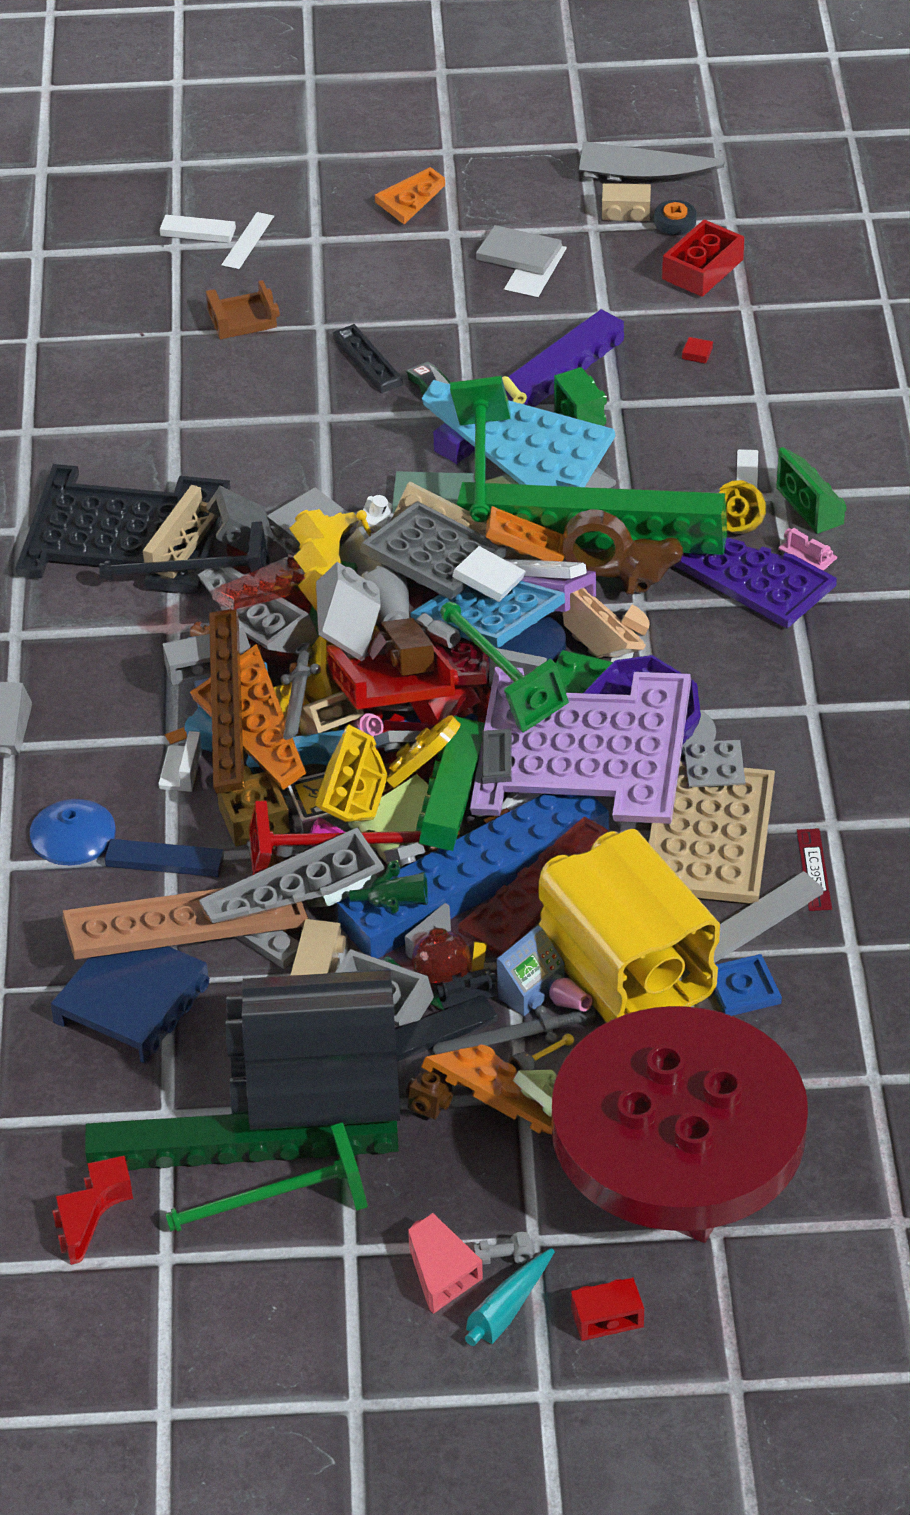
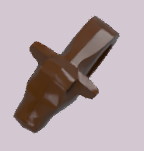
(635, 562)

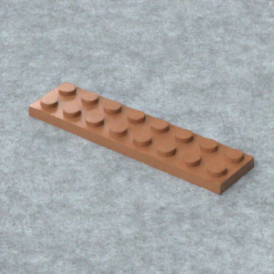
(163, 923)

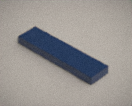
(164, 857)

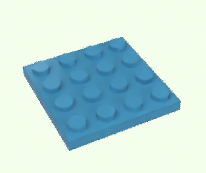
(495, 619)

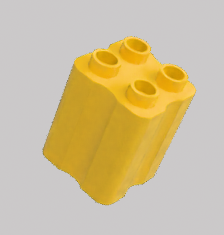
(628, 927)

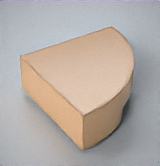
(636, 620)

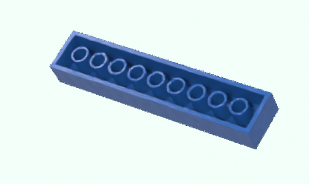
(473, 870)

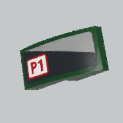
(425, 374)

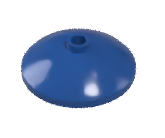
(72, 832)

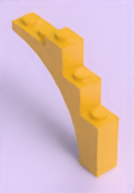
(319, 545)

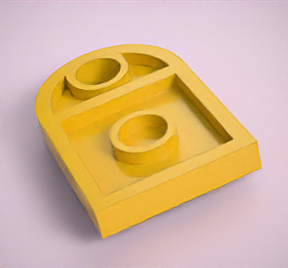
(426, 746)

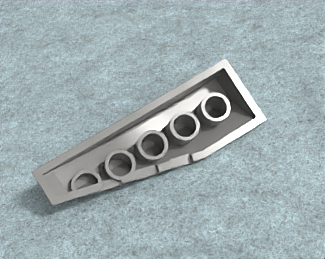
(637, 163)
(272, 623)
(297, 879)

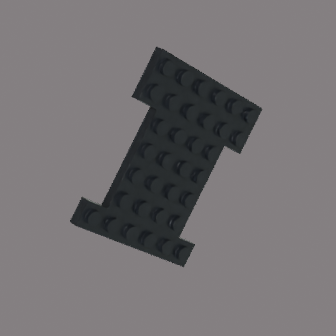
(109, 525)

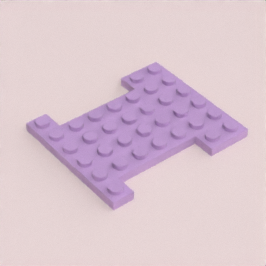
(596, 748)

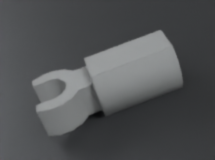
(439, 631)

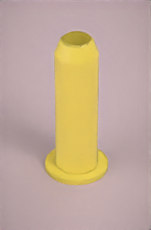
(518, 397)

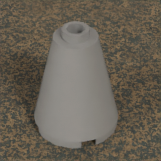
(393, 593)

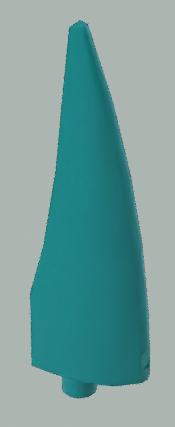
(502, 1305)

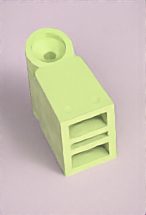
(396, 812)

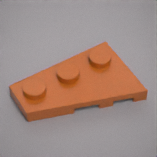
(411, 194)

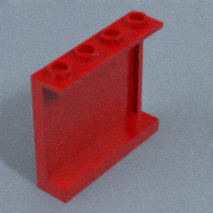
(380, 684)

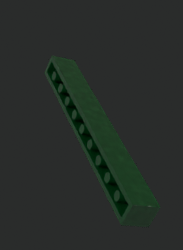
(225, 1141)

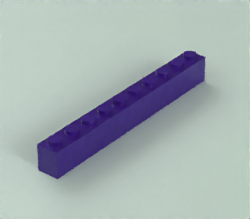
(536, 378)

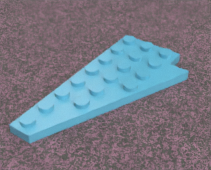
(534, 443)

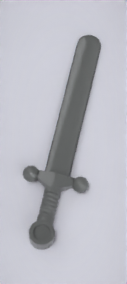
(298, 678)
(544, 1024)

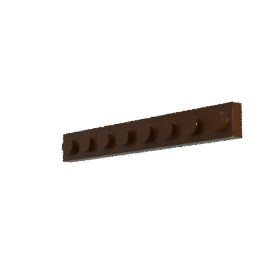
(226, 701)

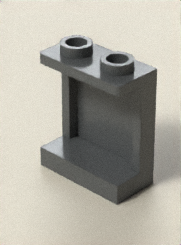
(237, 516)

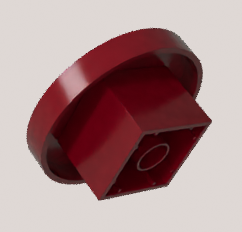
(679, 1118)

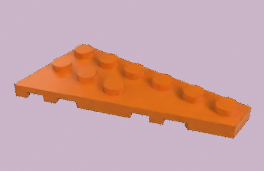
(261, 721)
(491, 1083)

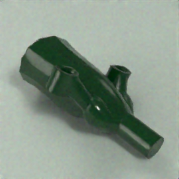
(394, 892)

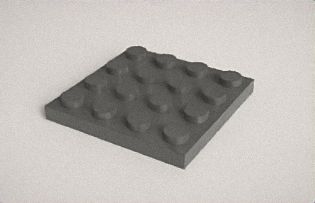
(427, 547)

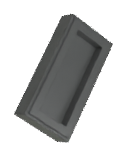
(497, 756)

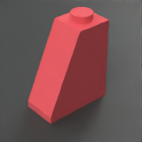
(442, 1262)

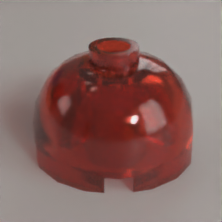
(441, 956)

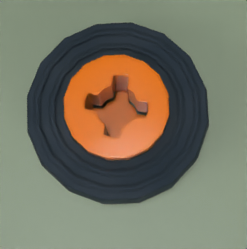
(675, 217)

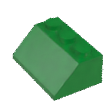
(808, 492)

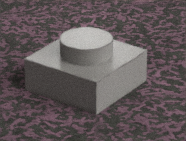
(404, 853)

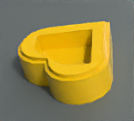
(478, 956)

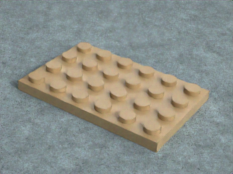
(718, 836)

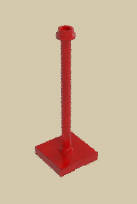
(263, 839)

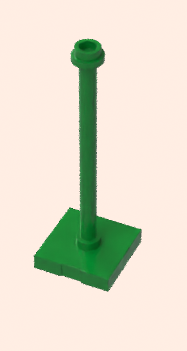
(477, 403)
(530, 696)
(343, 1168)

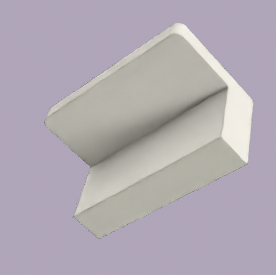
(181, 764)

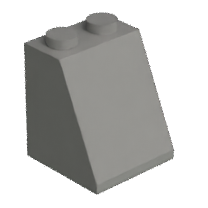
(14, 716)

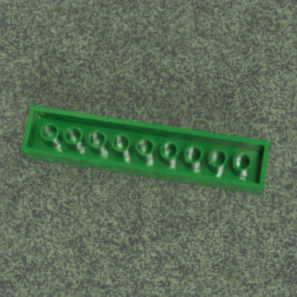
(690, 517)

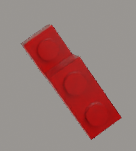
(81, 1210)

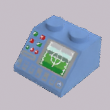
(528, 971)

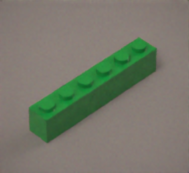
(451, 787)

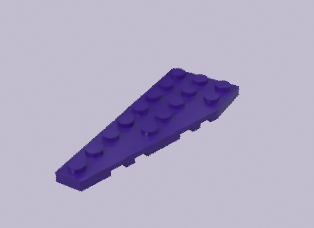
(764, 581)

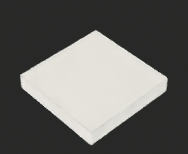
(488, 574)

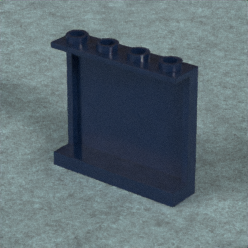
(133, 995)

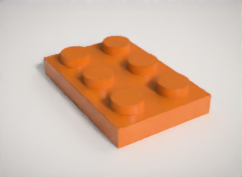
(524, 536)

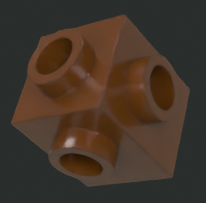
(429, 1093)

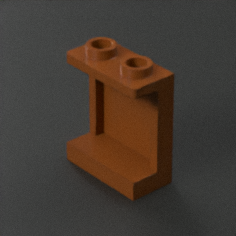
(243, 313)

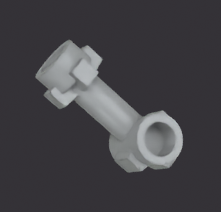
(520, 1246)

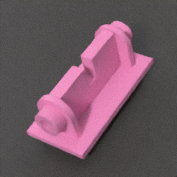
(809, 551)

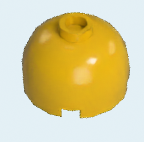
(743, 506)

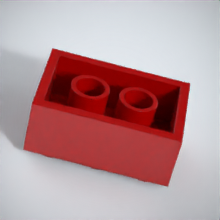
(703, 257)

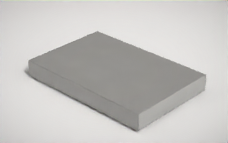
(518, 249)

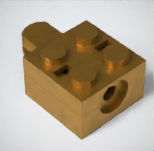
(239, 804)

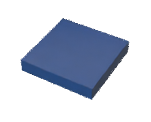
(745, 986)

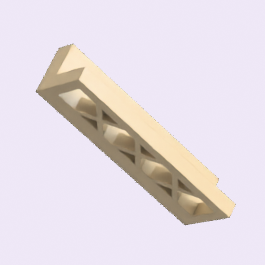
(174, 527)

